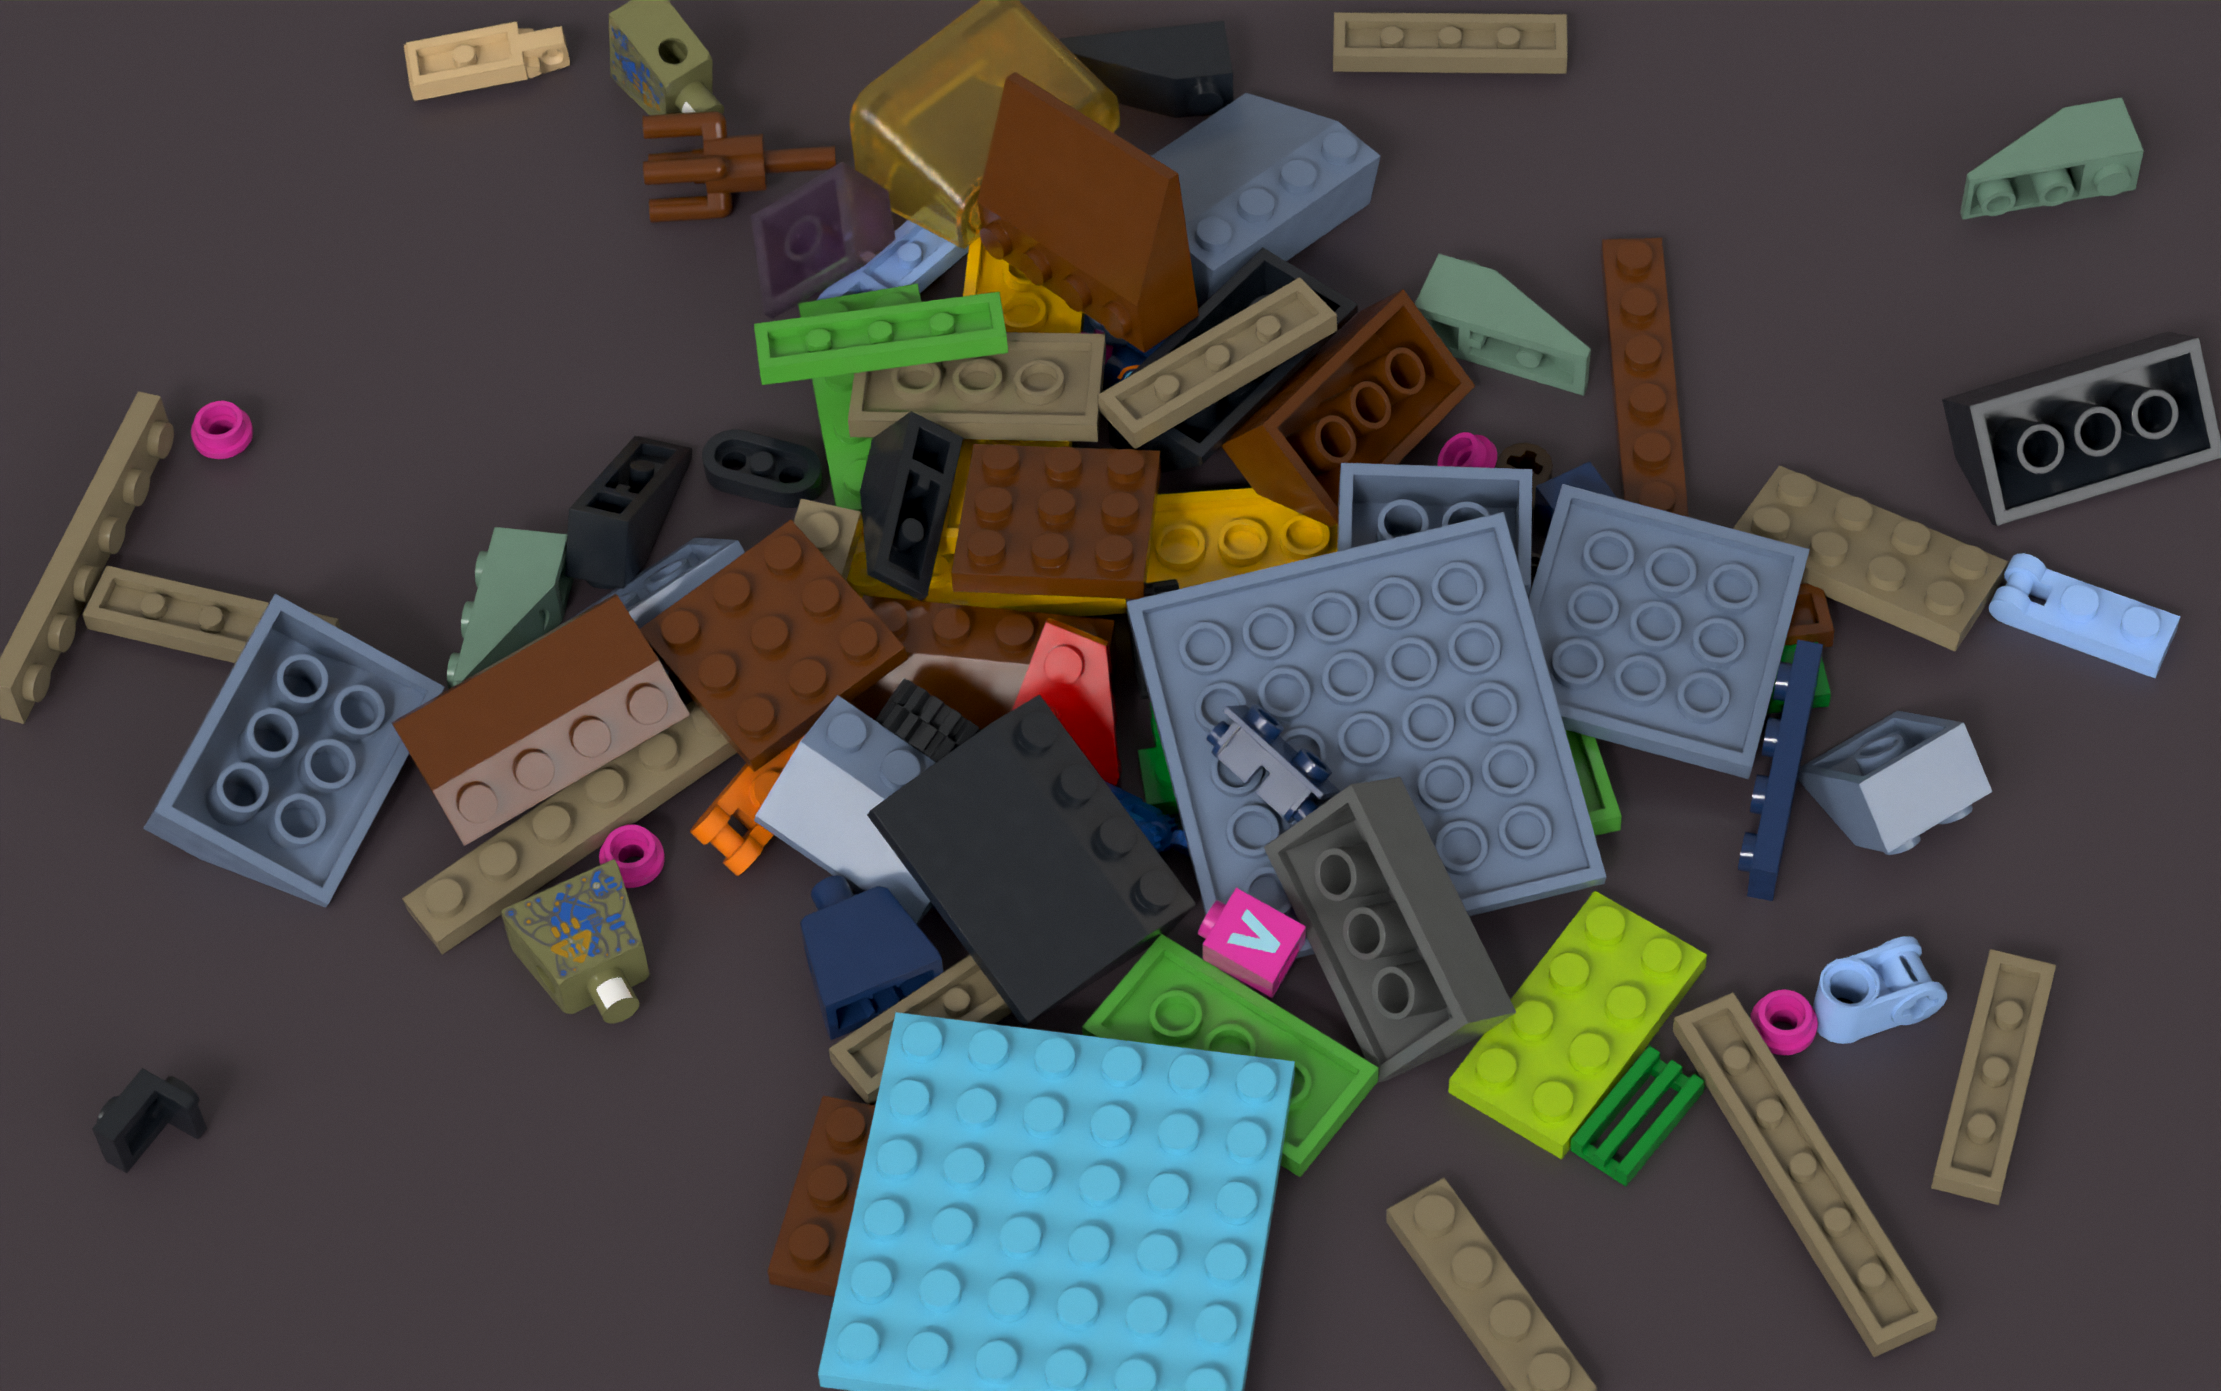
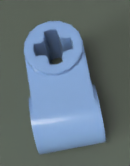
(1886, 988)

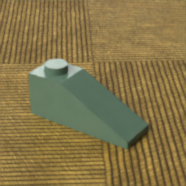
(1499, 327)

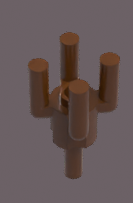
(722, 164)

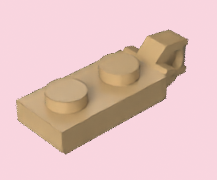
(482, 58)

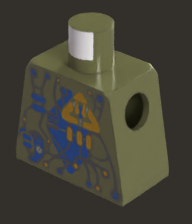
(660, 59)
(582, 943)

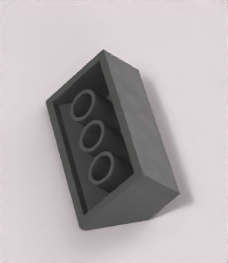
(1388, 927)

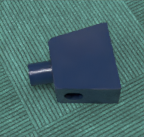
(863, 954)

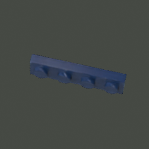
(1775, 793)

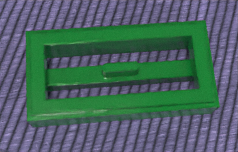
(1666, 1076)

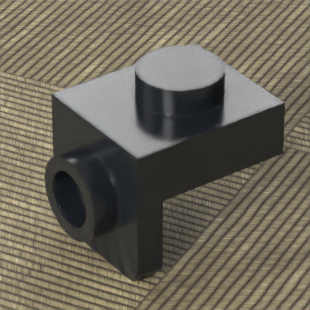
(141, 1112)

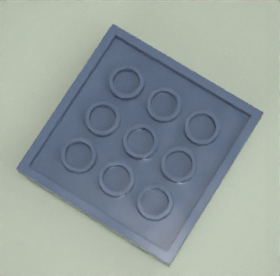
(1663, 627)

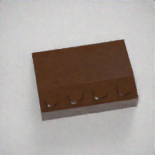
(1087, 216)

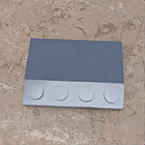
(1265, 181)
(292, 755)

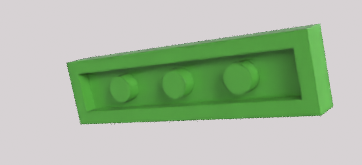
(880, 338)

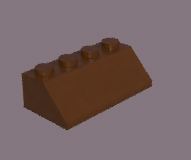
(1353, 402)
(967, 653)
(540, 719)

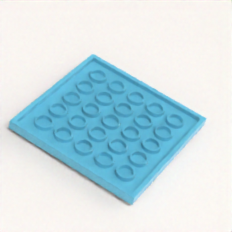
(1057, 1214)

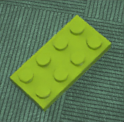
(1578, 1024)

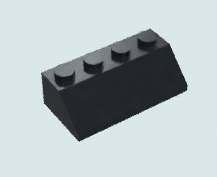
(2085, 426)
(1205, 432)

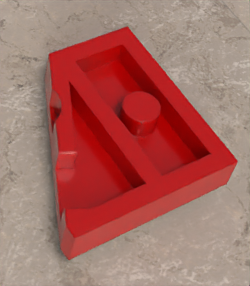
(1074, 680)

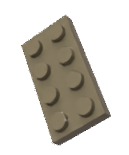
(1032, 393)
(1877, 558)

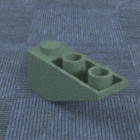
(2065, 158)
(516, 600)

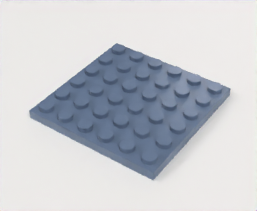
(1384, 668)

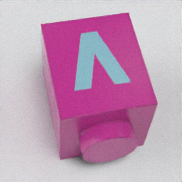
(1251, 941)

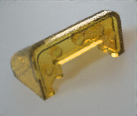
(933, 114)

